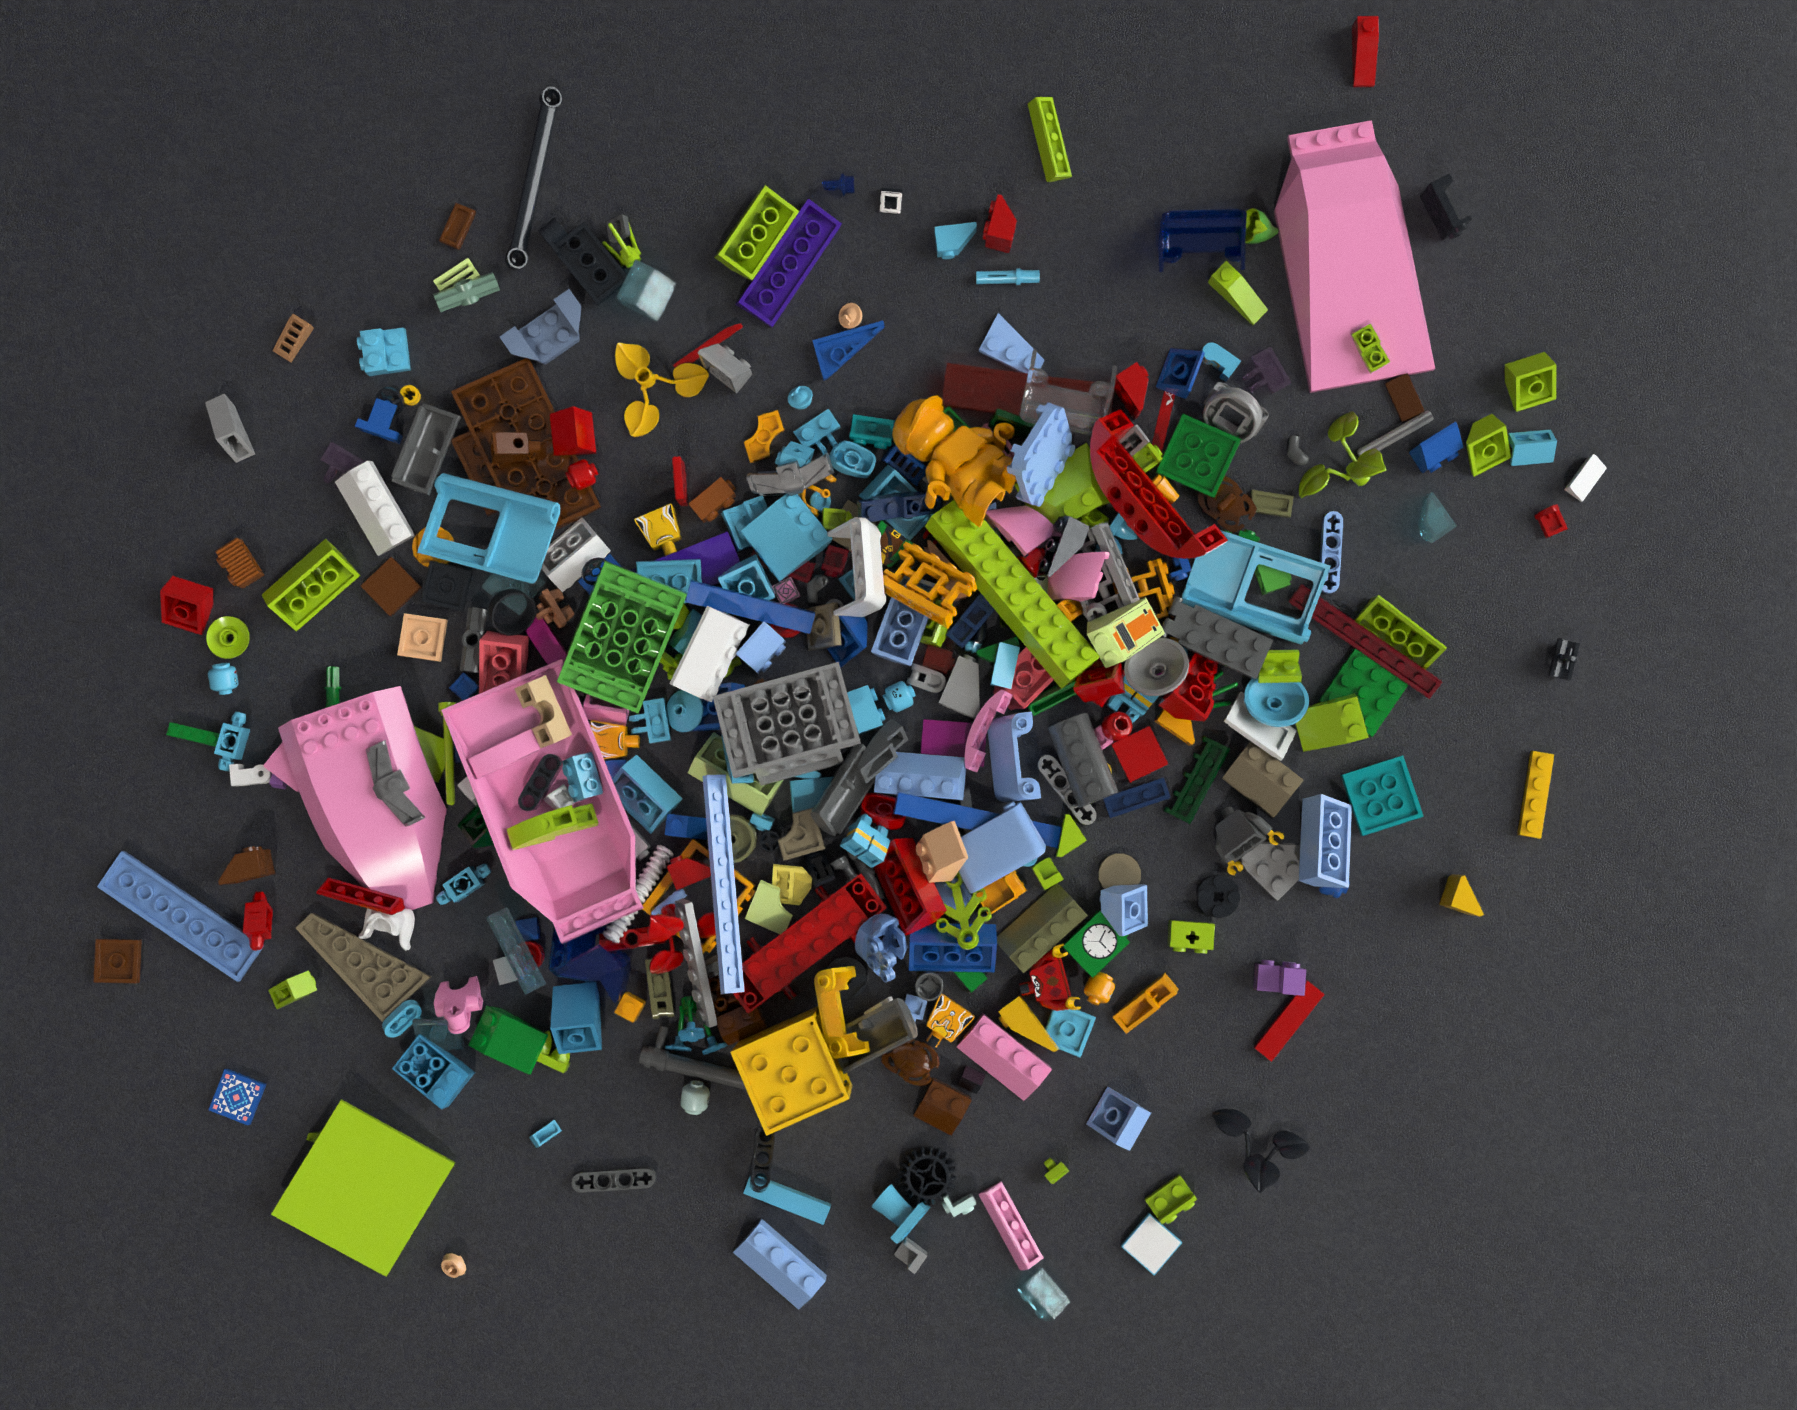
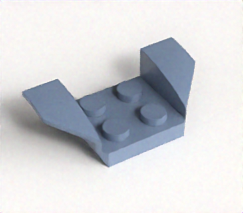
(548, 333)

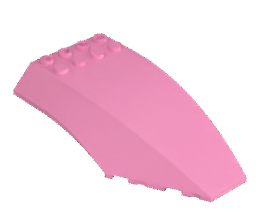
(338, 792)

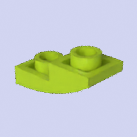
(1370, 349)

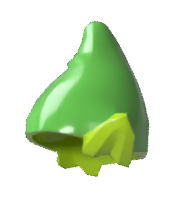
(1258, 227)

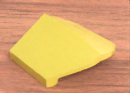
(793, 881)

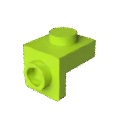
(1148, 457)

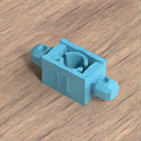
(223, 741)
(450, 886)

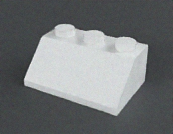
(571, 552)

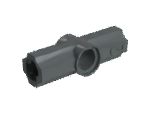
(474, 626)

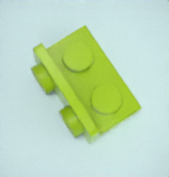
(1280, 667)
(1171, 1200)

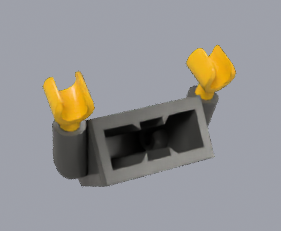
(1239, 835)

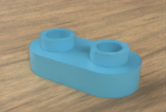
(402, 1018)

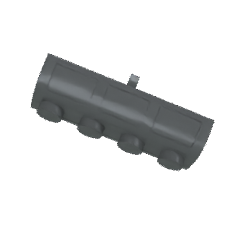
(425, 449)
(1082, 760)
(842, 795)
(883, 1029)

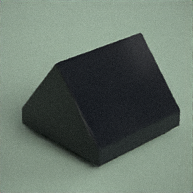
(971, 1079)

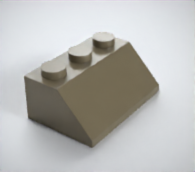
(1262, 779)

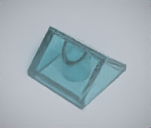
(437, 1031)

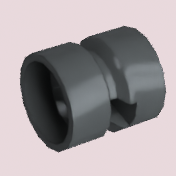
(929, 985)

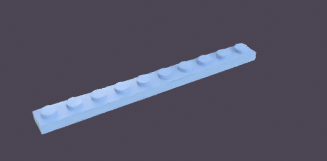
(723, 884)

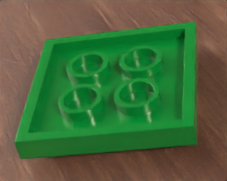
(1198, 455)
(1373, 686)

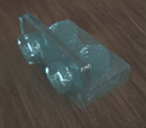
(1043, 1295)

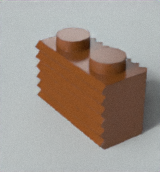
(239, 563)

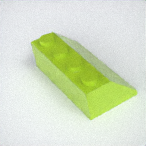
(756, 233)
(310, 585)

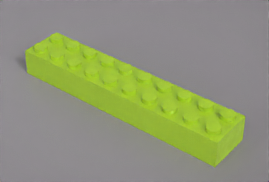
(1013, 594)

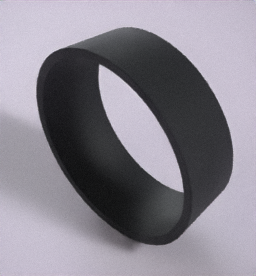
(520, 626)

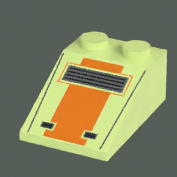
(1124, 632)

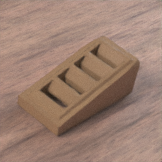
(298, 342)

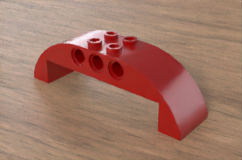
(1139, 499)

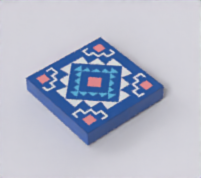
(237, 1097)

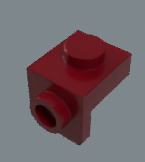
(834, 561)

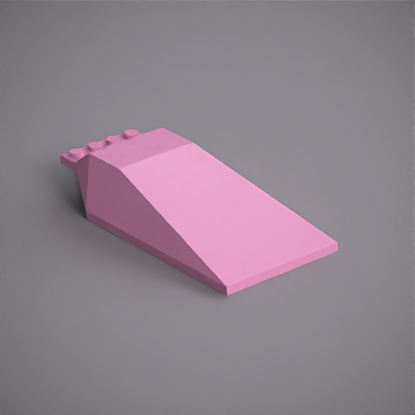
(1349, 258)
(581, 875)

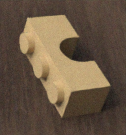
(552, 721)

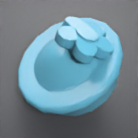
(800, 397)

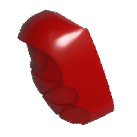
(880, 809)

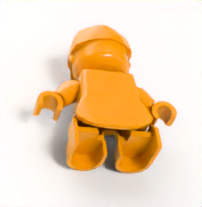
(962, 462)

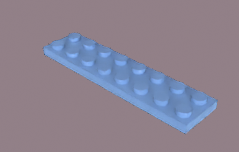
(179, 915)

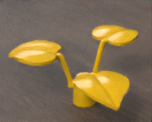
(632, 364)

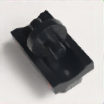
(1564, 659)

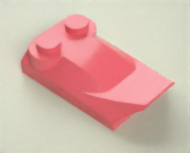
(1028, 681)

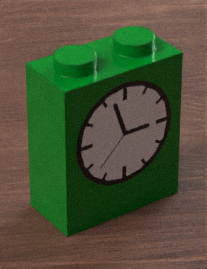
(1095, 944)

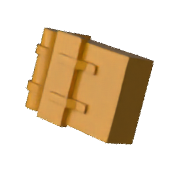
(1002, 892)

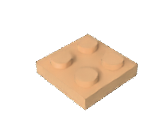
(422, 637)

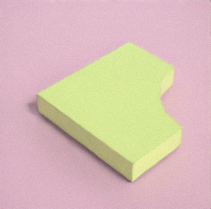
(767, 909)

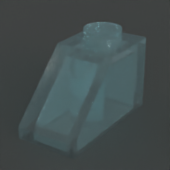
(1434, 519)

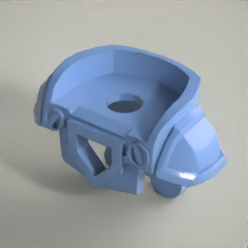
(882, 953)

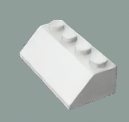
(374, 507)
(709, 654)

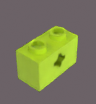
(1204, 936)

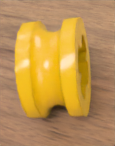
(416, 398)

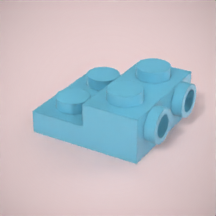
(384, 351)

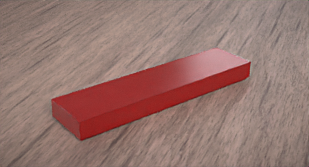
(1288, 1022)

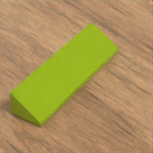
(1049, 139)

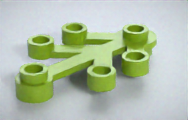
(963, 914)

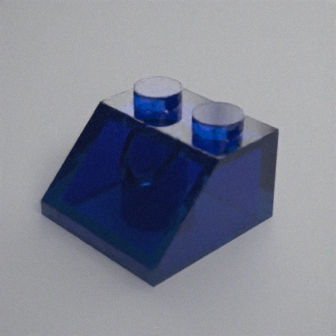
(617, 981)

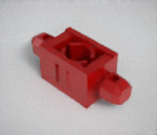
(258, 920)

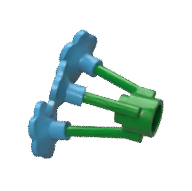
(691, 1033)

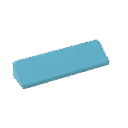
(790, 1200)

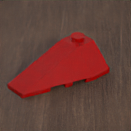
(1194, 695)

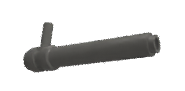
(664, 1060)

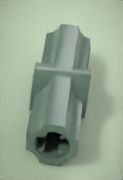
(466, 292)

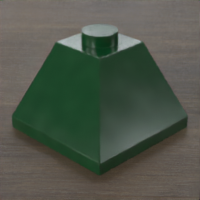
(475, 829)

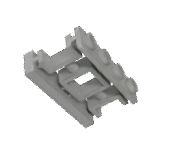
(1113, 568)

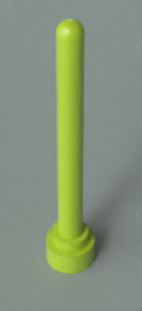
(449, 759)

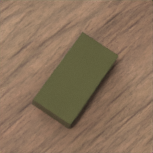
(1272, 503)

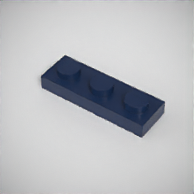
(1136, 797)

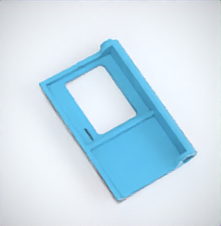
(518, 538)
(1224, 575)

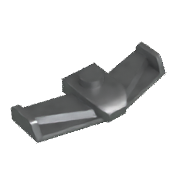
(790, 477)
(391, 785)

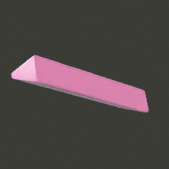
(1011, 1226)

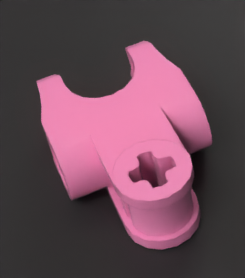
(458, 1004)

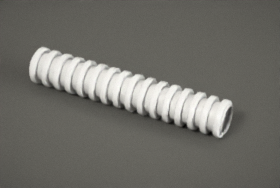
(643, 886)

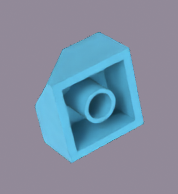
(748, 578)

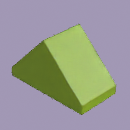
(1070, 836)

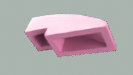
(504, 754)

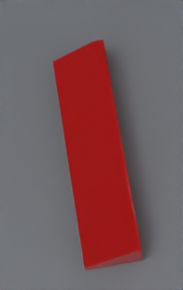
(361, 896)

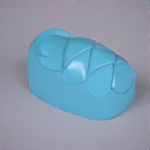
(852, 459)

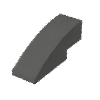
(881, 750)

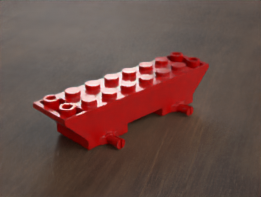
(807, 941)

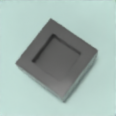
(621, 225)

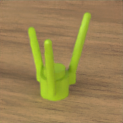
(627, 253)

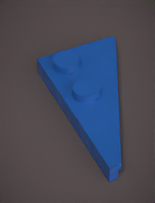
(838, 348)

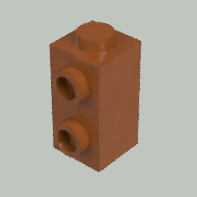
(713, 499)

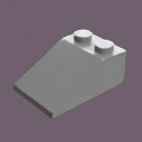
(725, 366)

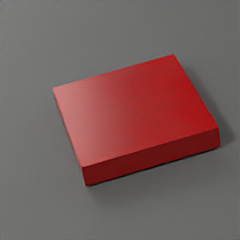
(680, 482)
(1139, 754)

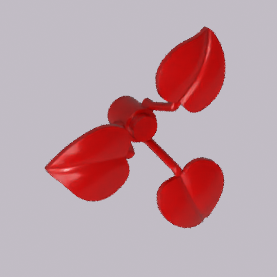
(666, 925)

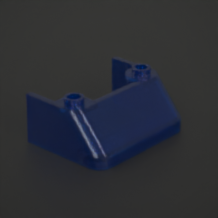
(1202, 233)
(581, 958)

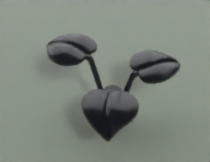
(1258, 1169)

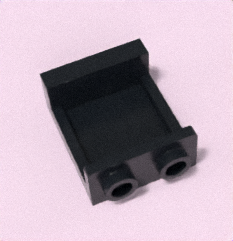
(1441, 210)

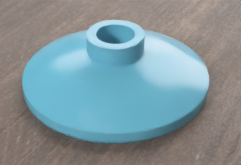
(691, 711)

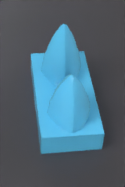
(1120, 529)

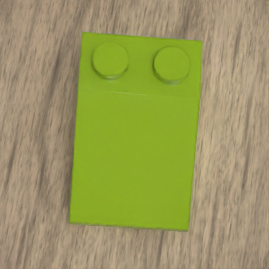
(1332, 723)
(433, 752)

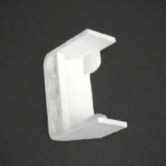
(866, 567)

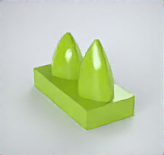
(554, 1060)

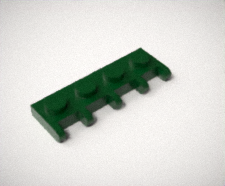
(1198, 781)

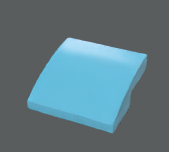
(740, 516)
(807, 792)

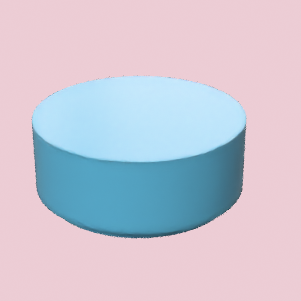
(819, 503)

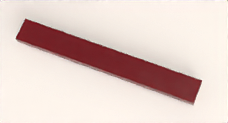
(1369, 643)

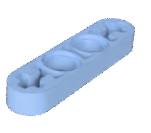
(1335, 552)

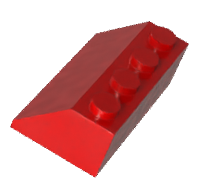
(907, 887)

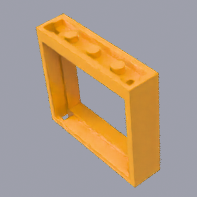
(666, 882)

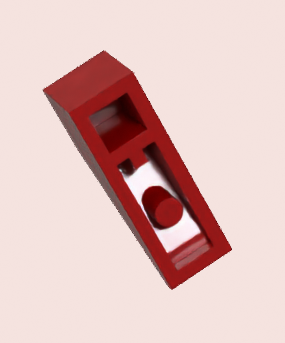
(1364, 50)

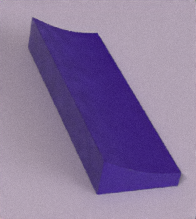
(789, 263)
(716, 557)

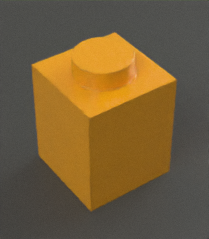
(630, 1007)

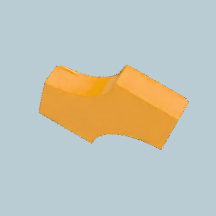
(759, 444)

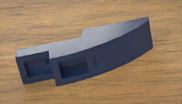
(897, 505)
(970, 621)

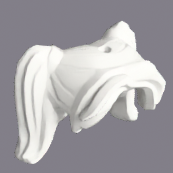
(396, 924)

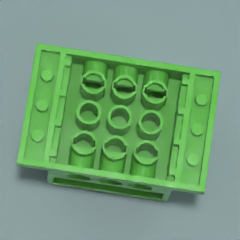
(621, 637)

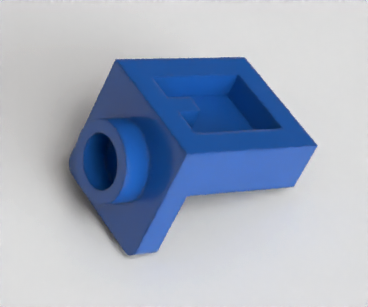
(1184, 569)

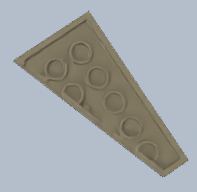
(369, 971)

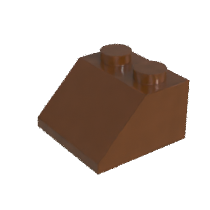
(248, 865)
(942, 1106)

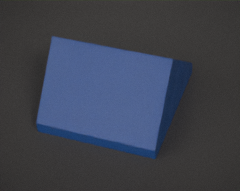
(1180, 371)

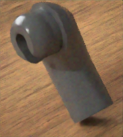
(1295, 453)
(814, 586)

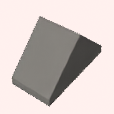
(1134, 440)

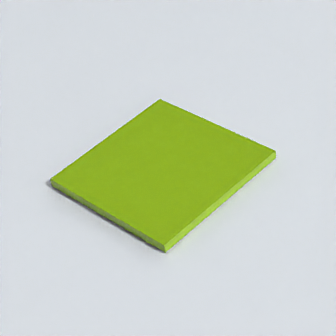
(363, 1188)

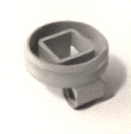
(1241, 402)

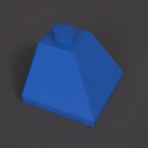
(853, 639)

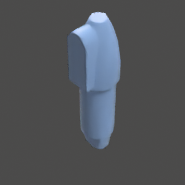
(679, 894)

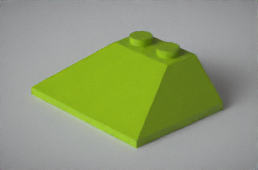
(1074, 489)

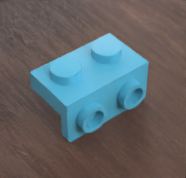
(582, 777)

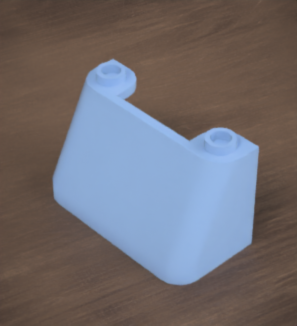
(1005, 758)
(1000, 847)

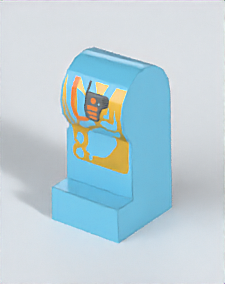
(1220, 359)

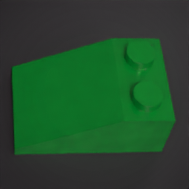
(508, 1039)

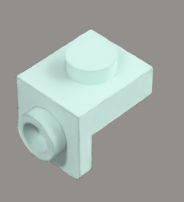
(962, 1206)

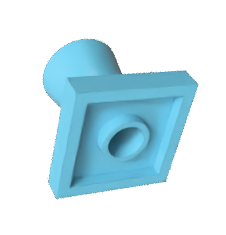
(898, 1211)

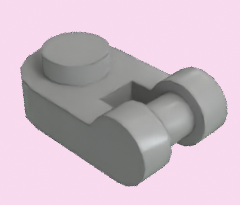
(933, 682)

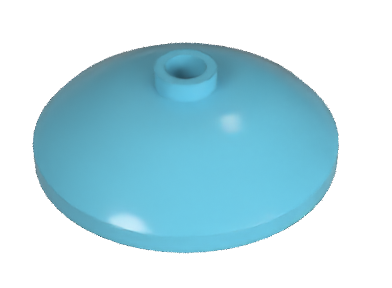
(1288, 698)

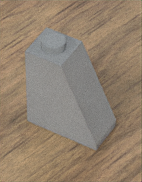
(229, 428)
(963, 688)

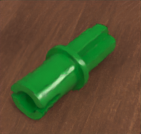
(332, 686)

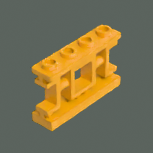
(920, 599)
(1164, 601)

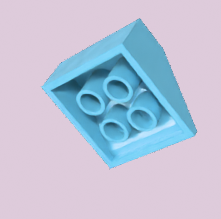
(786, 535)

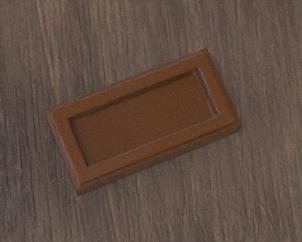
(457, 226)

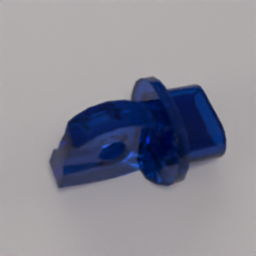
(845, 183)

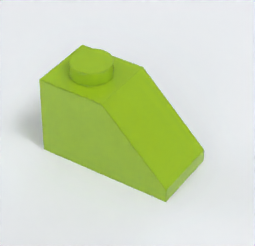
(293, 989)

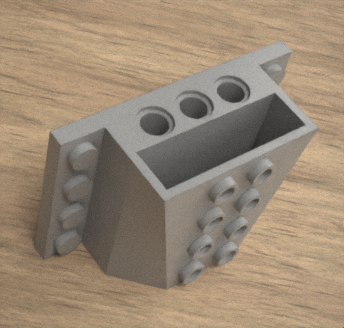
(787, 724)

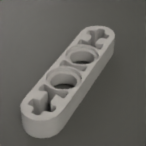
(1064, 791)

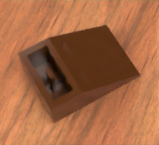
(732, 1018)

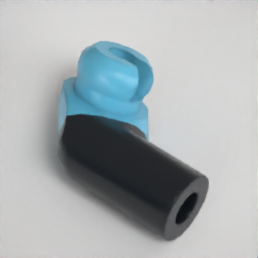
(979, 639)

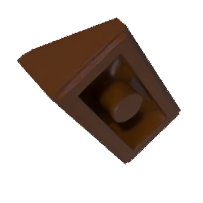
(1404, 397)

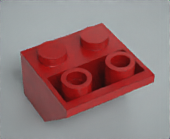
(1001, 228)

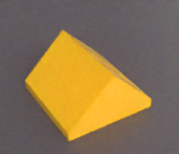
(1460, 896)

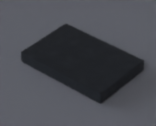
(1286, 821)

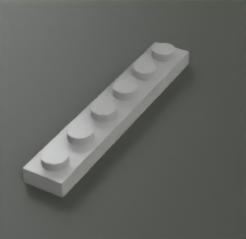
(697, 970)

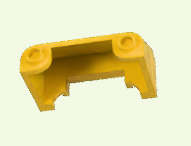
(827, 988)

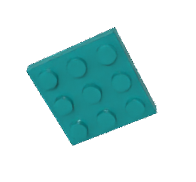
(1382, 795)

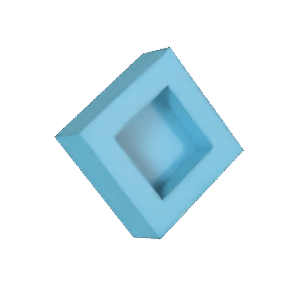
(762, 822)

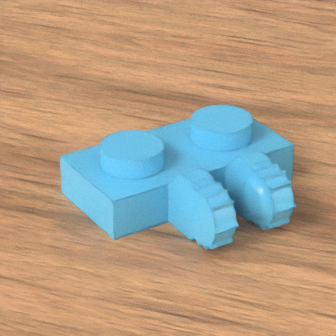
(818, 429)
(656, 721)

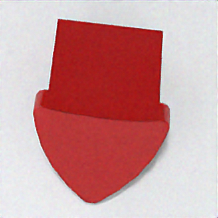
(1551, 521)

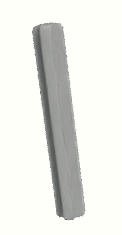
(1398, 432)

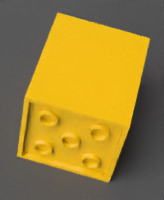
(790, 1071)

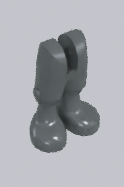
(842, 864)

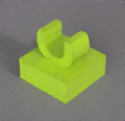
(1055, 1171)

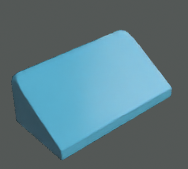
(1004, 665)

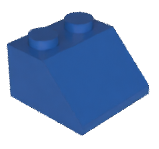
(1437, 448)

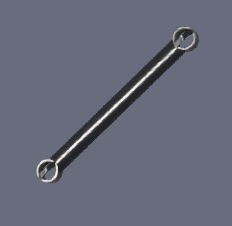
(533, 178)

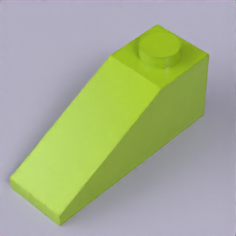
(1237, 292)

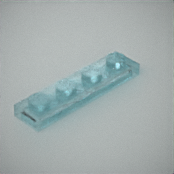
(516, 950)

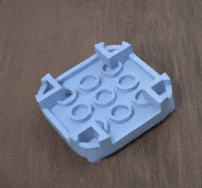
(1042, 454)

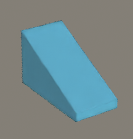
(545, 1134)

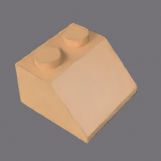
(942, 853)

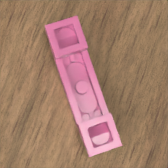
(980, 726)

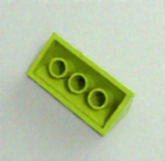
(1400, 632)

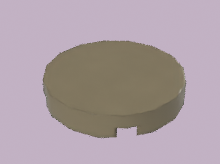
(1119, 870)

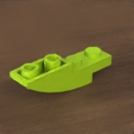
(551, 824)

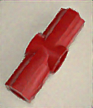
(643, 940)

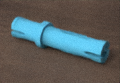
(1004, 277)

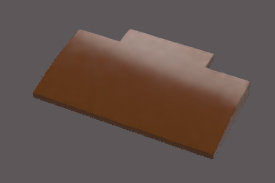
(517, 403)

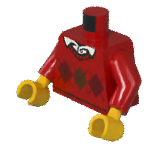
(1050, 982)

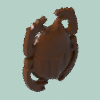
(1228, 505)
(912, 1061)

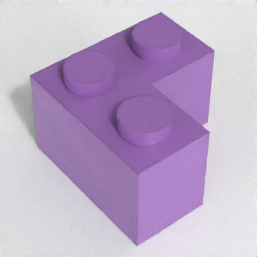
(1280, 978)

